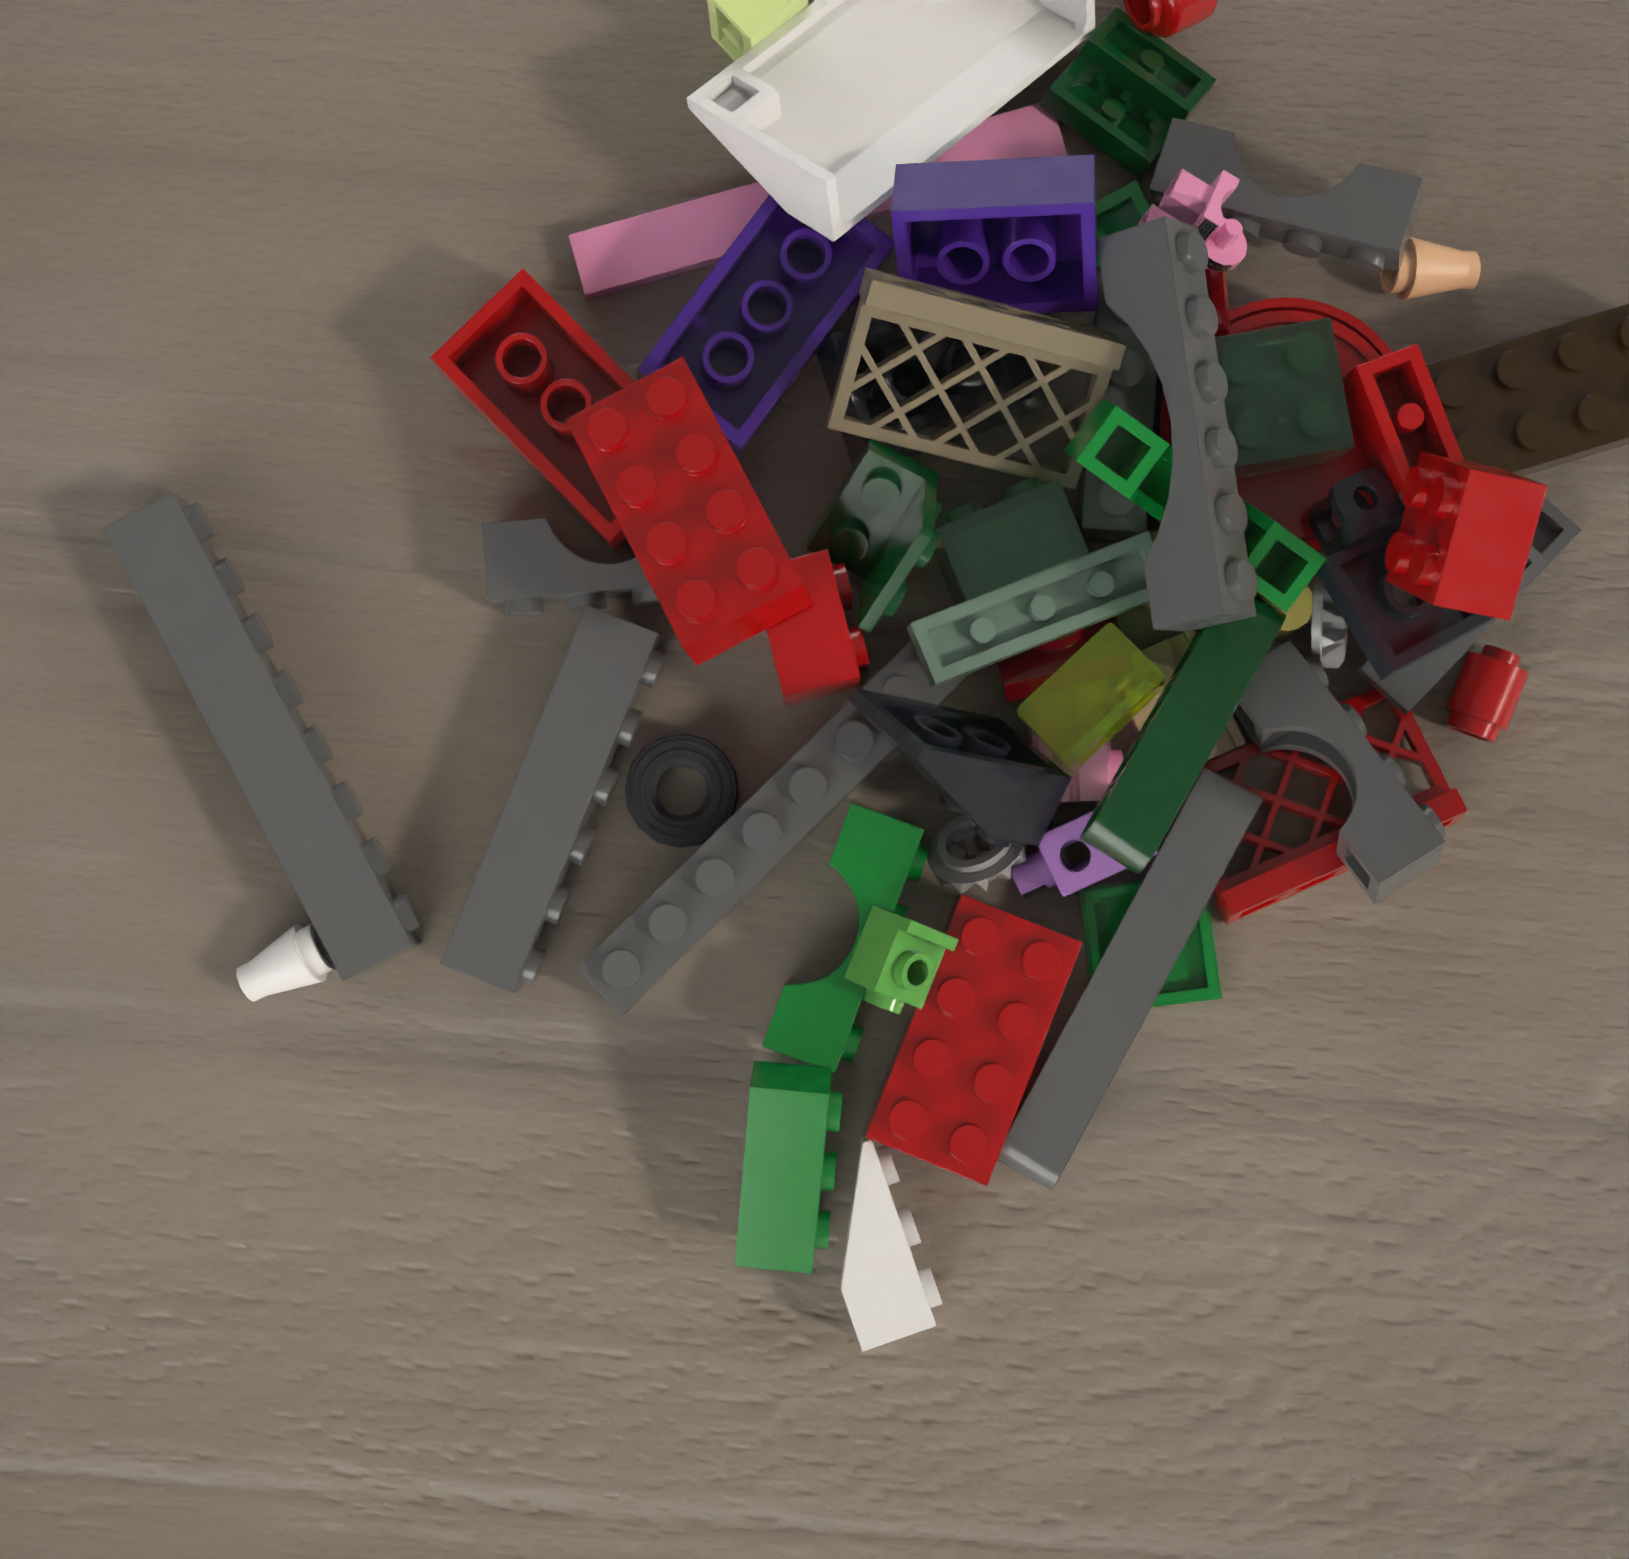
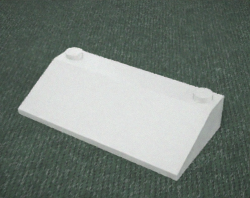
(876, 85)

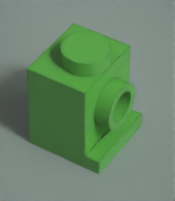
(897, 960)

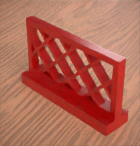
(1317, 859)

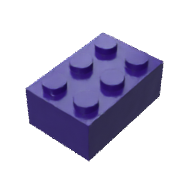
(1001, 229)

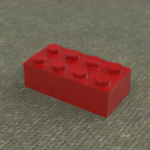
(526, 374)
(689, 512)
(973, 1041)

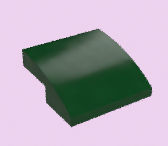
(1126, 92)

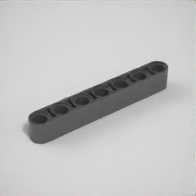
(1129, 978)

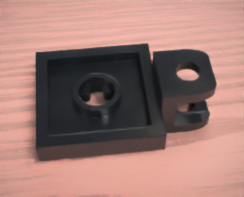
(1357, 577)

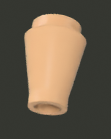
(1431, 270)

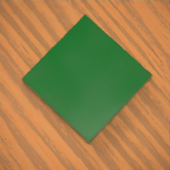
(1196, 969)

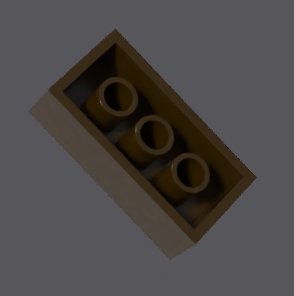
(1541, 394)

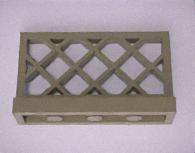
(983, 323)

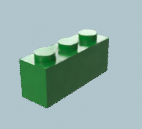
(786, 1166)

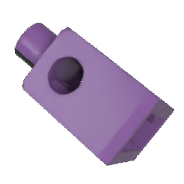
(1052, 867)

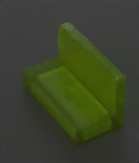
(1091, 698)

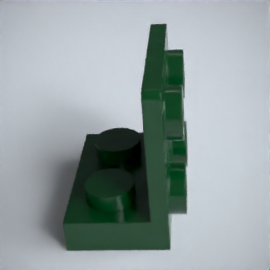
(880, 526)

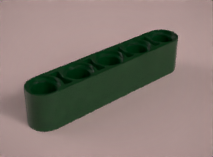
(1179, 737)

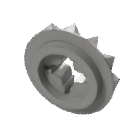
(1328, 629)
(952, 865)

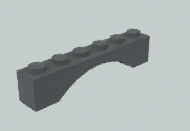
(1199, 558)

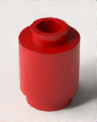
(1486, 693)

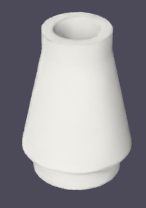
(286, 964)

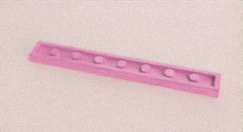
(704, 228)

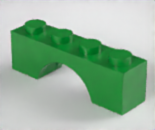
(1140, 468)
(818, 1015)

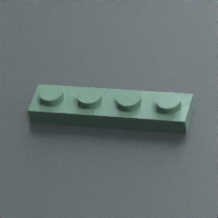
(1032, 611)

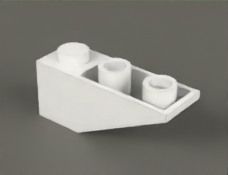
(878, 1269)

